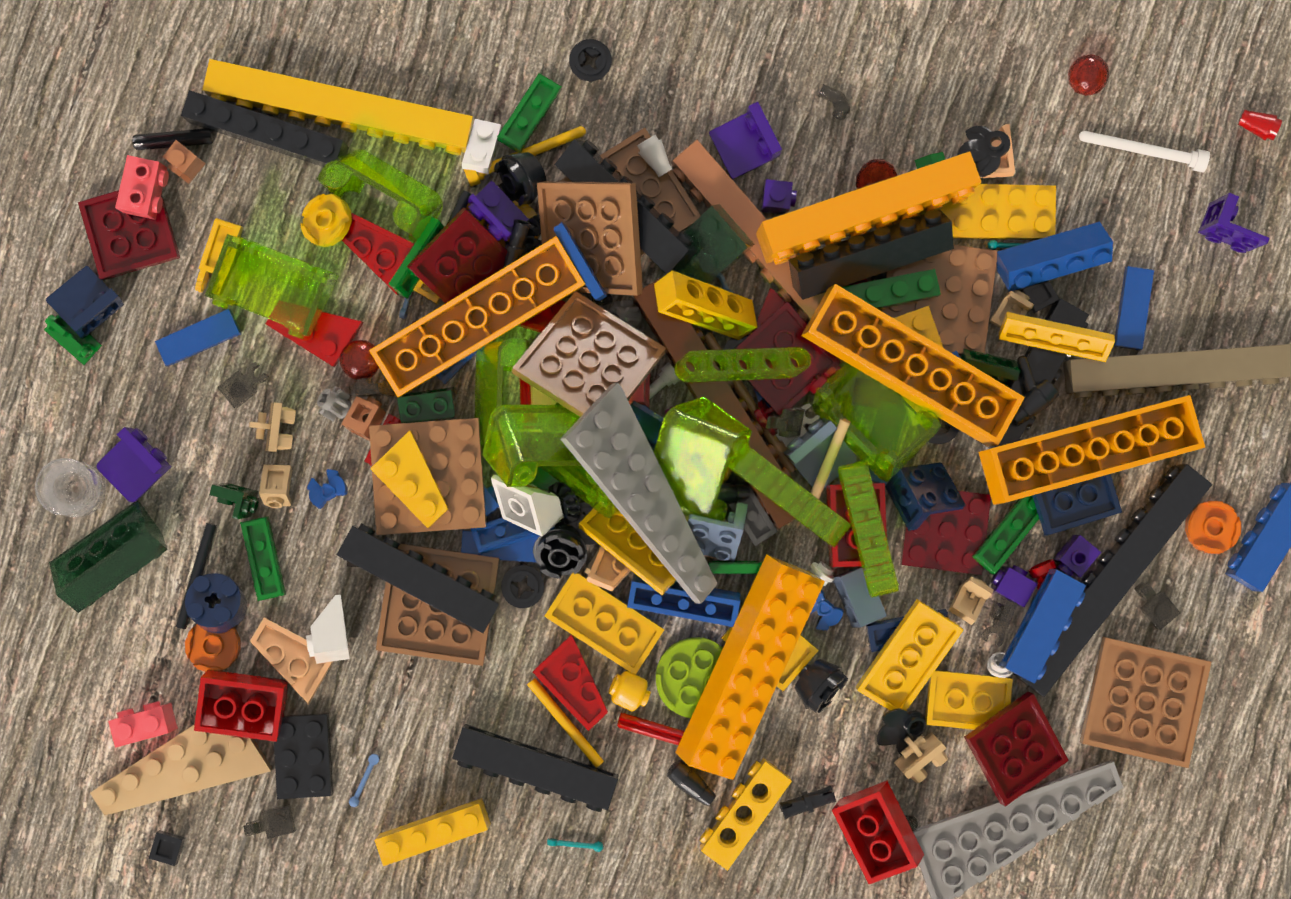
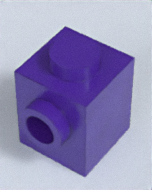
(778, 197)
(1076, 556)
(1013, 585)

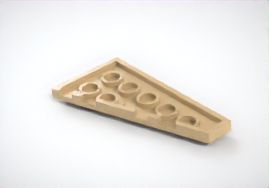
(181, 767)

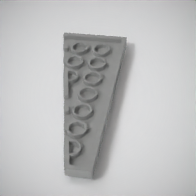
(621, 462)
(983, 839)

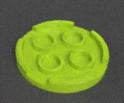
(685, 672)

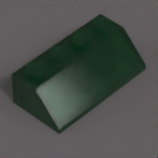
(107, 557)

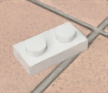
(481, 146)

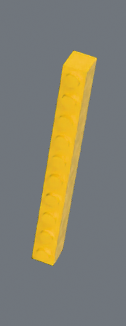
(338, 106)

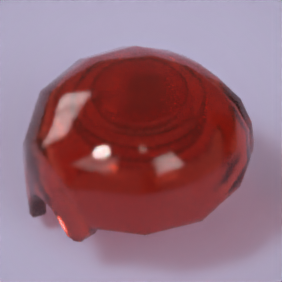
(1088, 75)
(874, 172)
(357, 360)

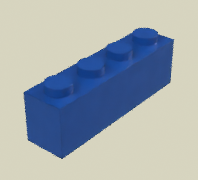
(1054, 256)
(1264, 544)
(718, 608)
(1043, 625)

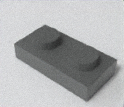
(757, 522)

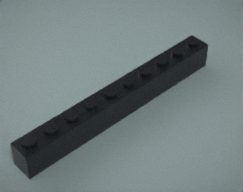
(1124, 565)

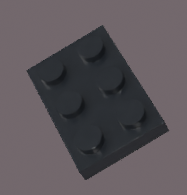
(303, 757)

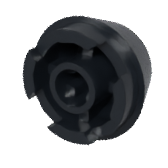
(520, 176)
(560, 551)
(819, 684)

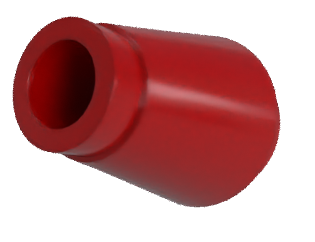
(1261, 124)

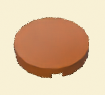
(1213, 527)
(212, 650)

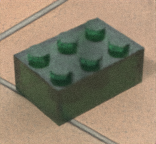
(718, 244)

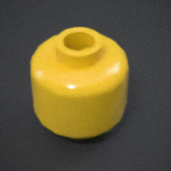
(629, 691)

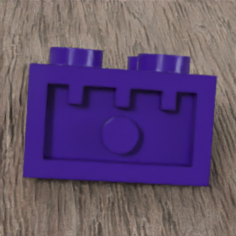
(746, 142)
(495, 210)
(1219, 229)

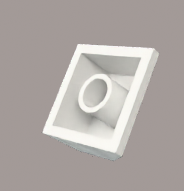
(528, 506)
(328, 634)

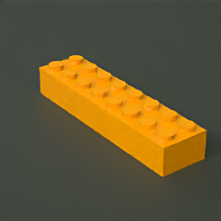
(868, 208)
(477, 317)
(913, 366)
(1091, 450)
(749, 667)

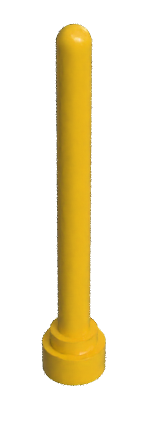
(475, 177)

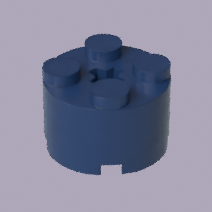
(222, 616)

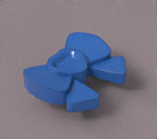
(320, 495)
(830, 614)

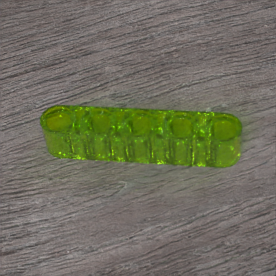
(732, 370)
(790, 496)
(868, 529)

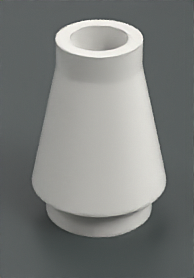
(654, 154)

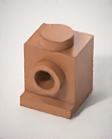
(183, 162)
(362, 415)

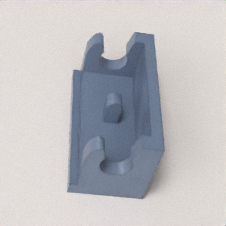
(856, 599)

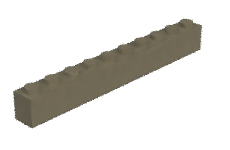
(1178, 369)

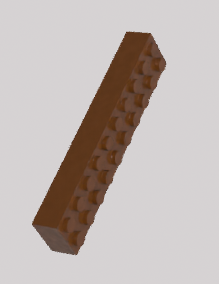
(681, 338)

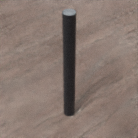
(198, 569)

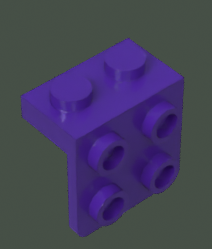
(133, 464)

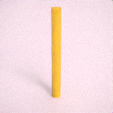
(565, 722)

